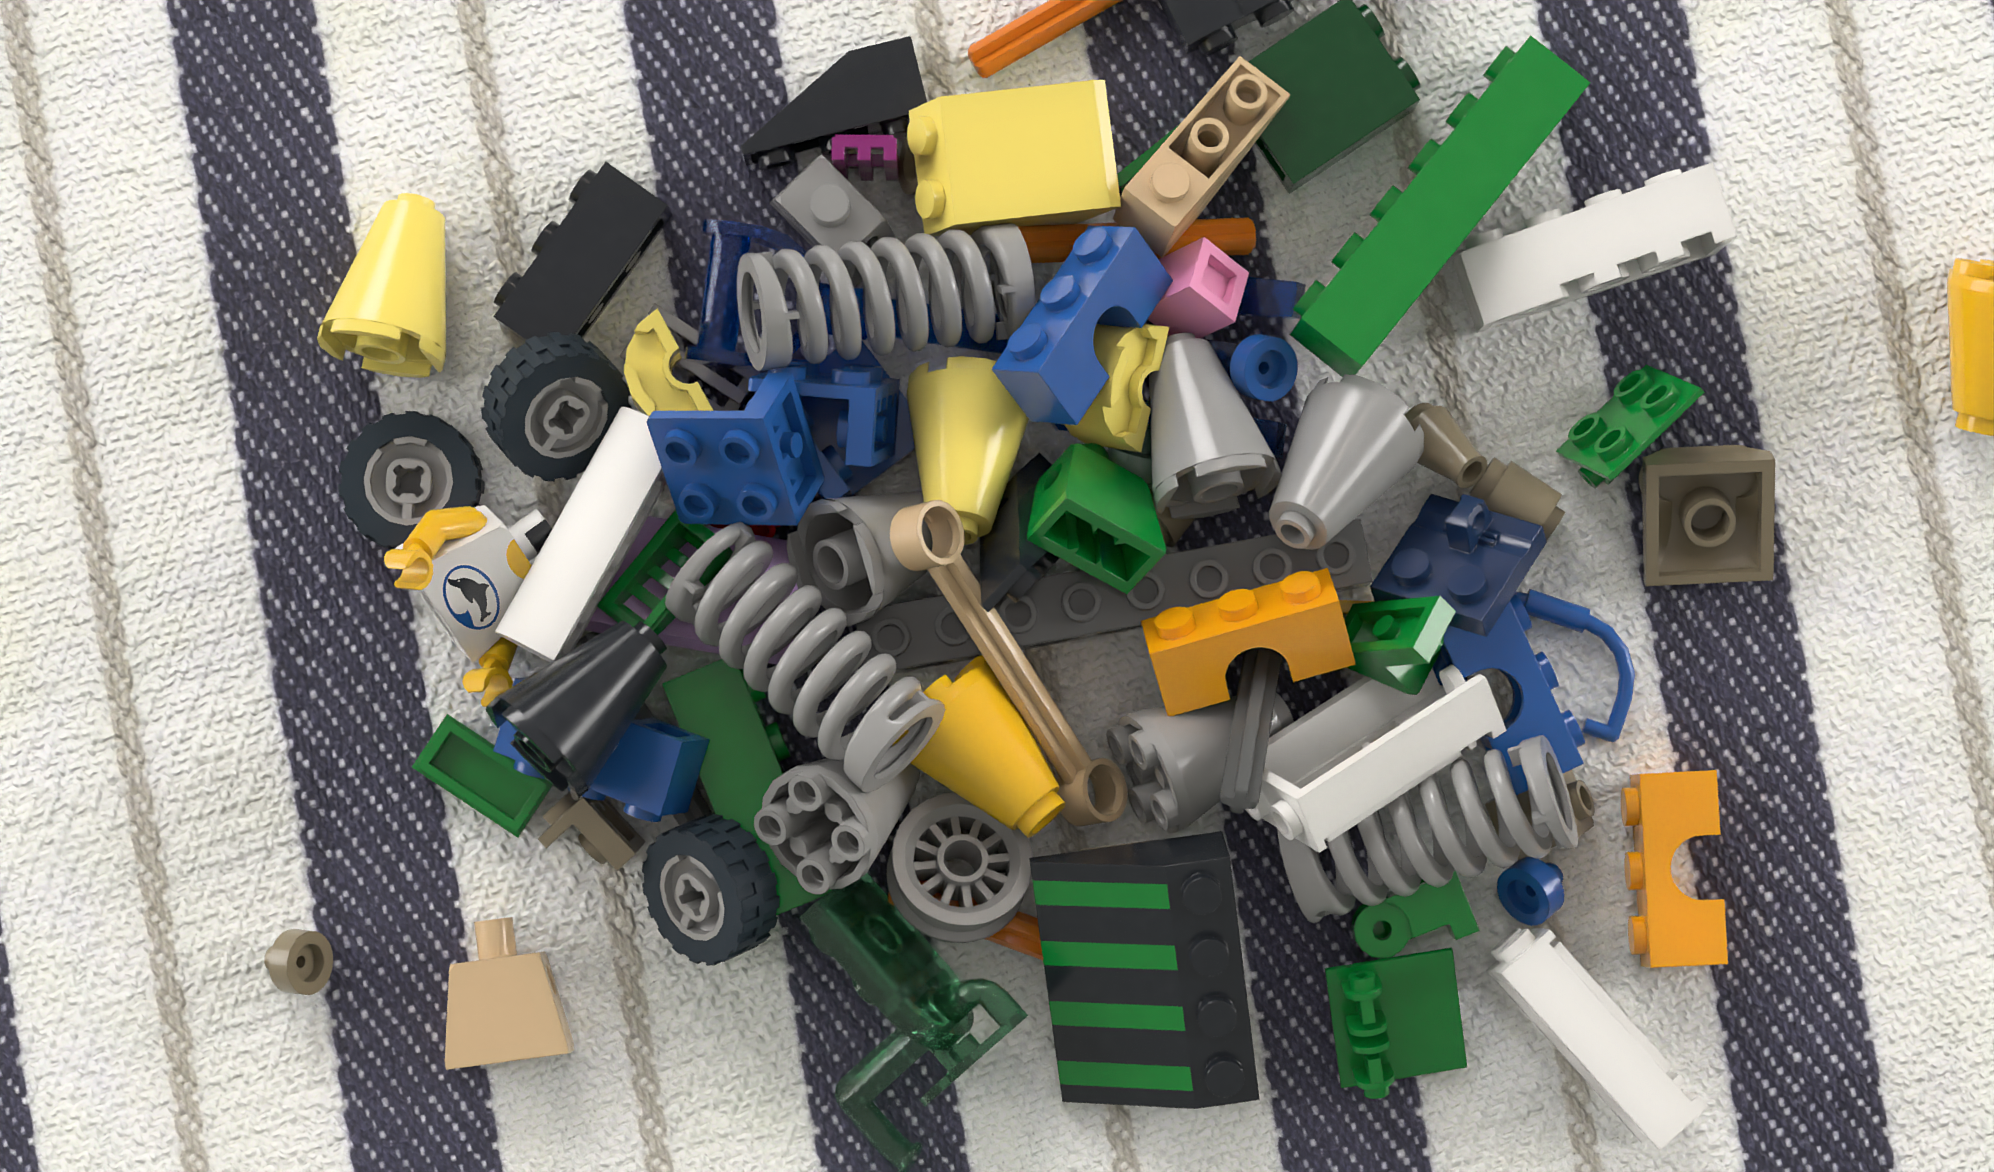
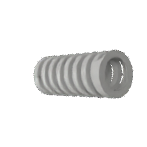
(1010, 290)
(787, 620)
(1551, 819)

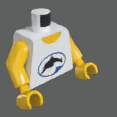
(468, 577)

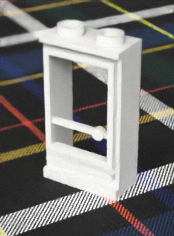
(1368, 751)
(1594, 1035)

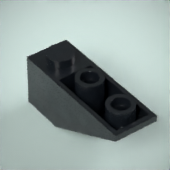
(858, 95)
(1007, 558)

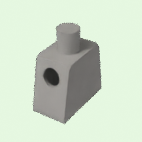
(829, 209)

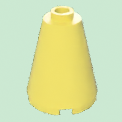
(394, 294)
(965, 438)

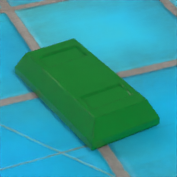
(480, 777)

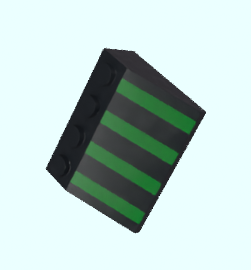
(1146, 974)

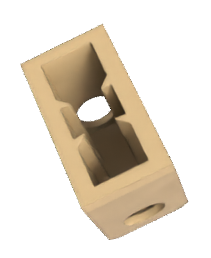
(503, 1003)

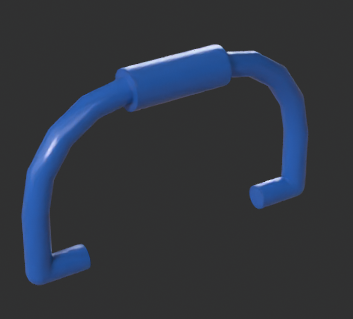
(1577, 619)

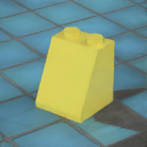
(1014, 157)

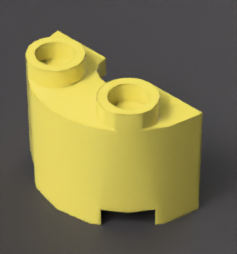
(650, 369)
(1118, 412)

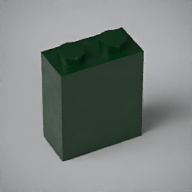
(1339, 91)

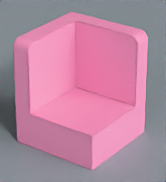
(1203, 290)

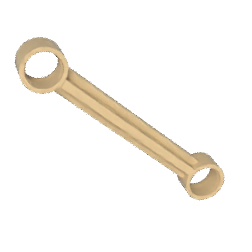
(1008, 662)

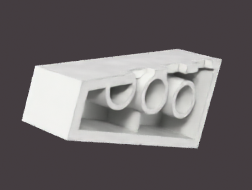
(1594, 248)

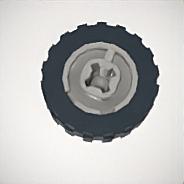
(527, 401)
(405, 470)
(710, 889)

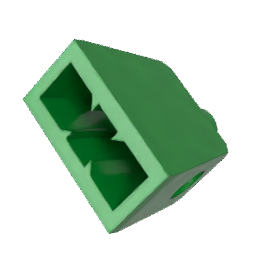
(1097, 517)

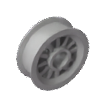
(937, 917)

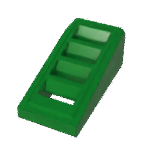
(648, 564)

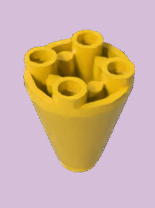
(1972, 343)
(989, 752)

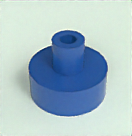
(1263, 367)
(1531, 890)

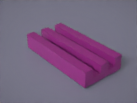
(864, 159)

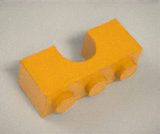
(1198, 642)
(1669, 924)

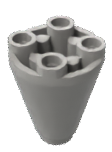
(1178, 759)
(827, 825)

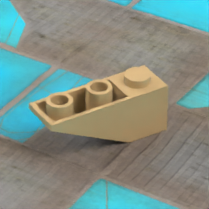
(1199, 156)

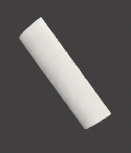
(587, 541)

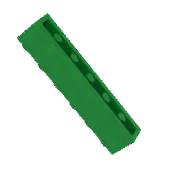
(1438, 208)

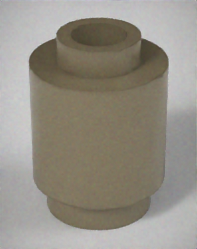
(1519, 495)

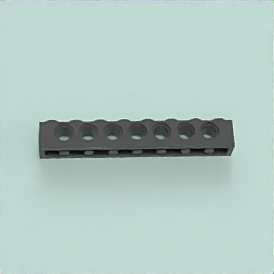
(1084, 607)

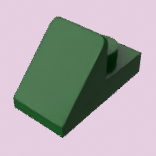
(1398, 639)

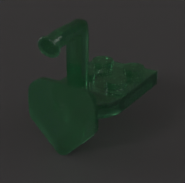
(915, 992)

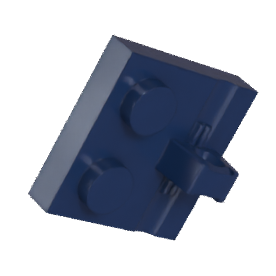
(1464, 557)

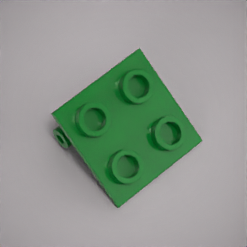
(1627, 423)
(1395, 1019)

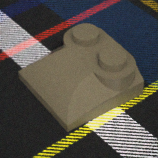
(1708, 515)

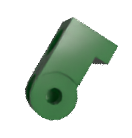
(1387, 927)

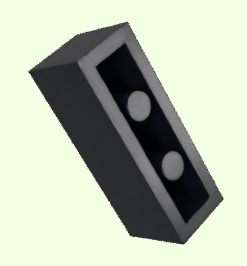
(583, 257)

